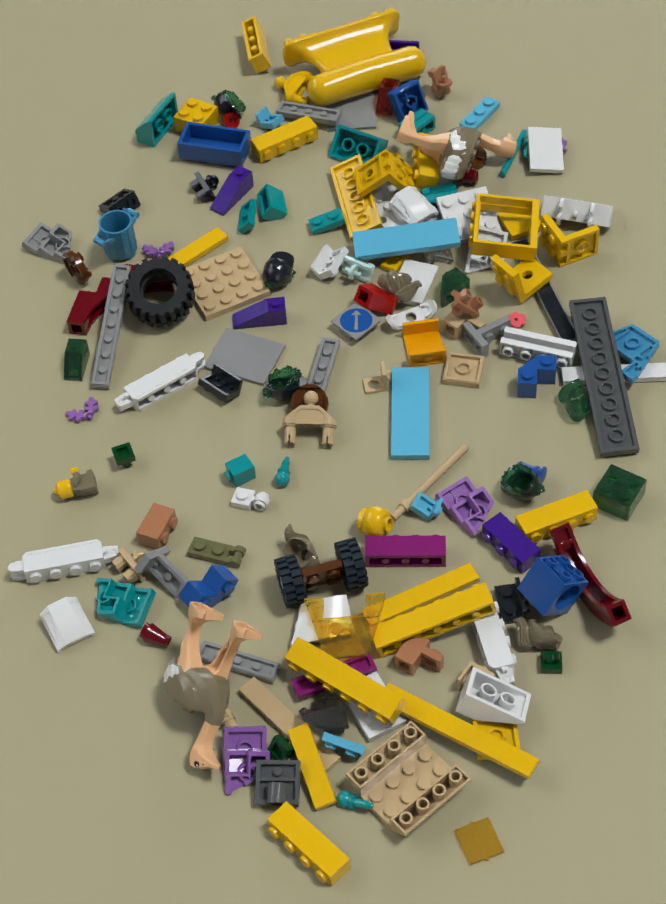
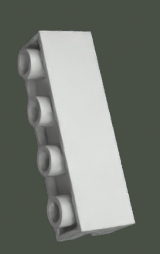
(528, 344)

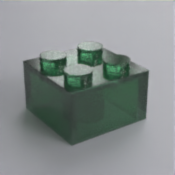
(619, 492)

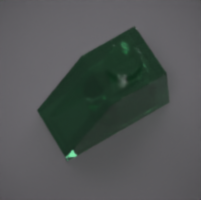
(452, 281)
(76, 359)

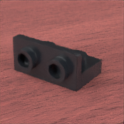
(123, 199)
(511, 602)

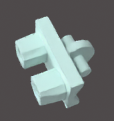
(357, 269)

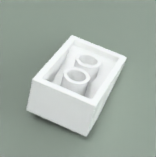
(492, 699)

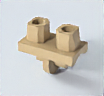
(125, 560)

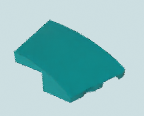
(123, 602)

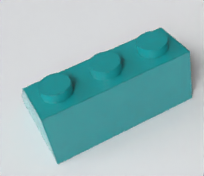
(157, 121)
(351, 142)

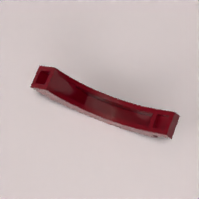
(596, 598)

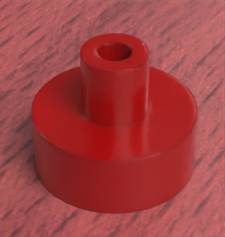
(231, 120)

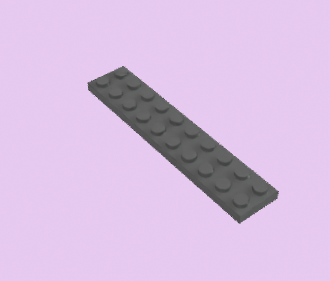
(603, 377)

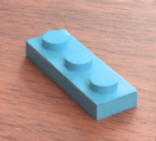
(480, 113)

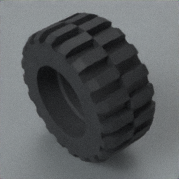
(156, 270)

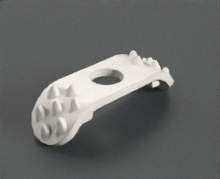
(422, 312)

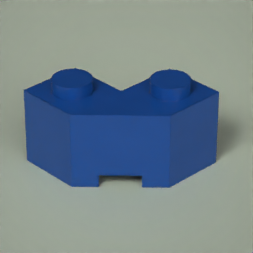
(536, 371)
(213, 588)

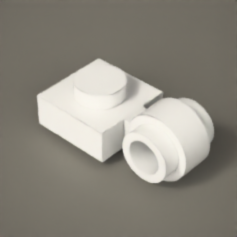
(245, 498)

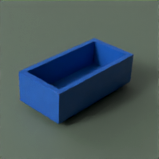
(214, 144)

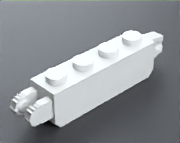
(161, 382)
(62, 561)
(495, 646)

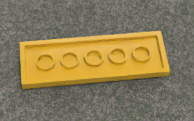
(358, 212)

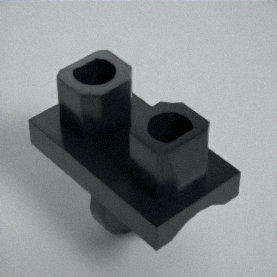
(207, 184)

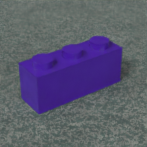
(510, 542)

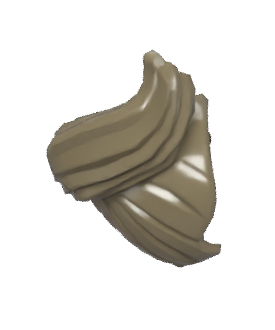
(399, 284)
(302, 548)
(536, 634)

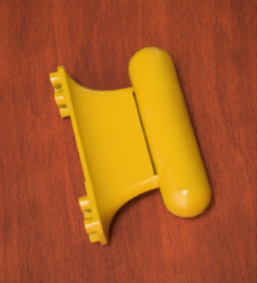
(353, 58)

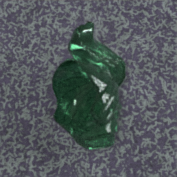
(575, 400)

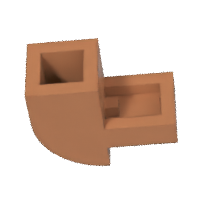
(414, 653)

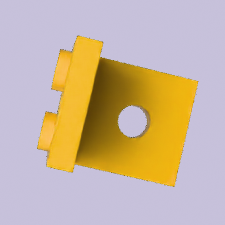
(383, 168)
(567, 248)
(514, 279)

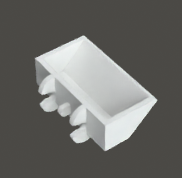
(578, 211)

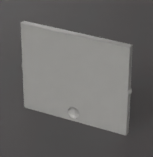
(356, 112)
(246, 355)

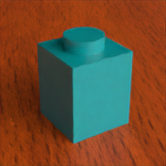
(239, 470)

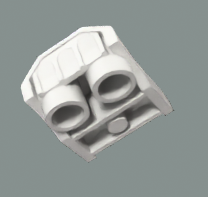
(411, 206)
(66, 622)

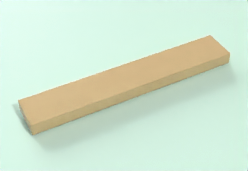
(282, 717)

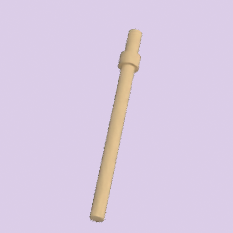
(404, 505)

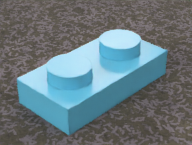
(351, 748)

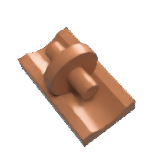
(440, 81)
(465, 304)

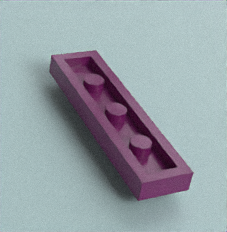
(305, 688)

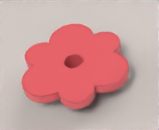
(517, 319)

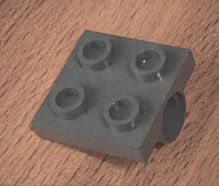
(278, 782)

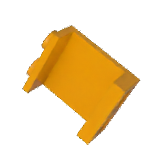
(423, 343)

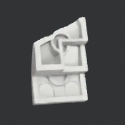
(479, 262)
(333, 607)

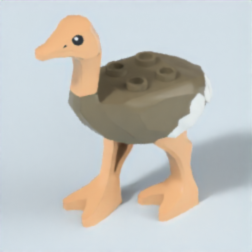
(456, 148)
(205, 686)

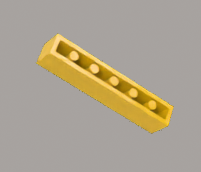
(434, 618)
(346, 681)

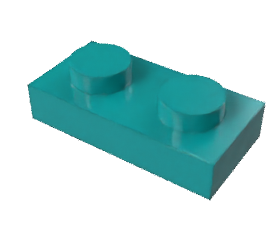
(247, 216)
(326, 221)

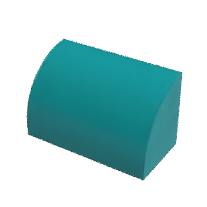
(271, 203)

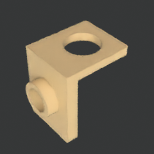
(381, 380)
(467, 670)

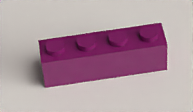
(405, 551)

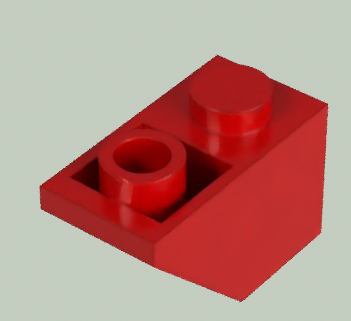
(375, 298)

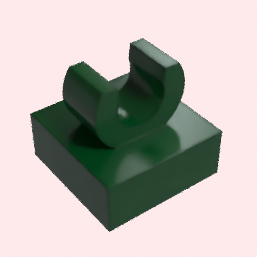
(123, 454)
(551, 662)
(280, 748)

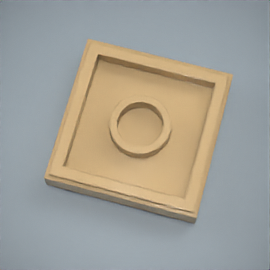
(463, 370)

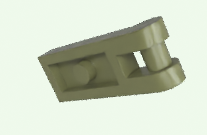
(216, 552)

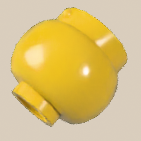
(375, 521)

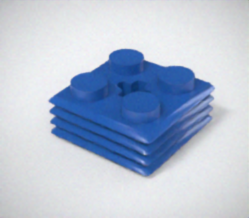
(400, 96)

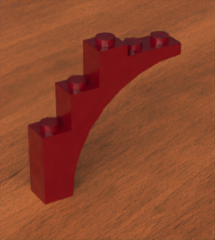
(91, 305)

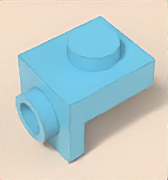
(267, 120)
(425, 506)

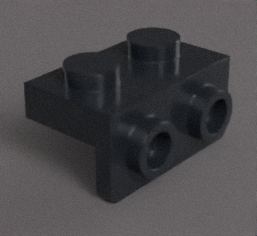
(221, 383)

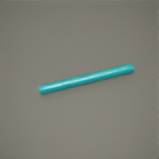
(508, 162)

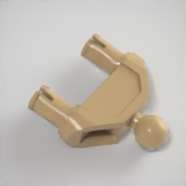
(309, 416)

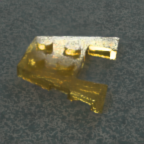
(349, 634)

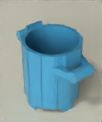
(118, 234)

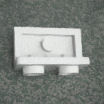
(328, 262)

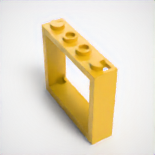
(506, 205)

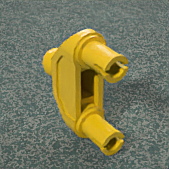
(295, 86)

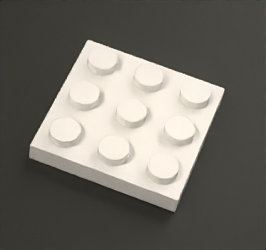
(460, 207)

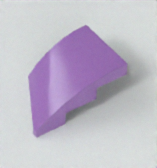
(466, 504)
(240, 751)

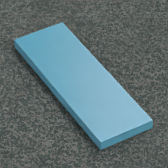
(406, 239)
(410, 413)

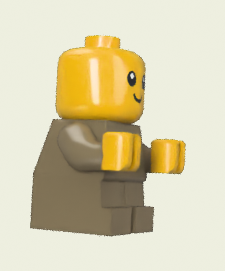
(79, 485)

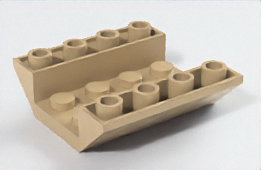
(406, 780)

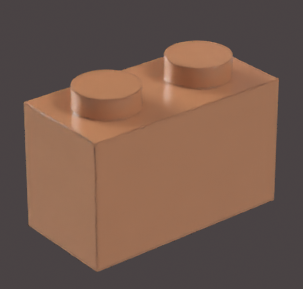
(157, 526)

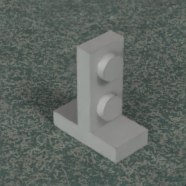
(480, 338)
(163, 570)

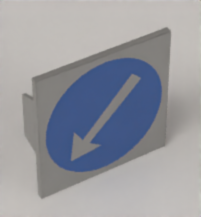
(355, 321)

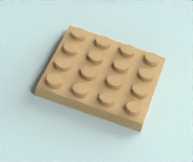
(226, 283)

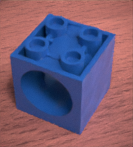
(553, 585)

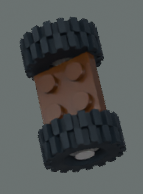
(348, 567)

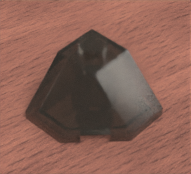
(326, 714)

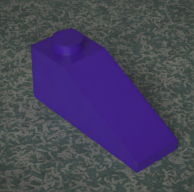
(233, 189)
(262, 314)

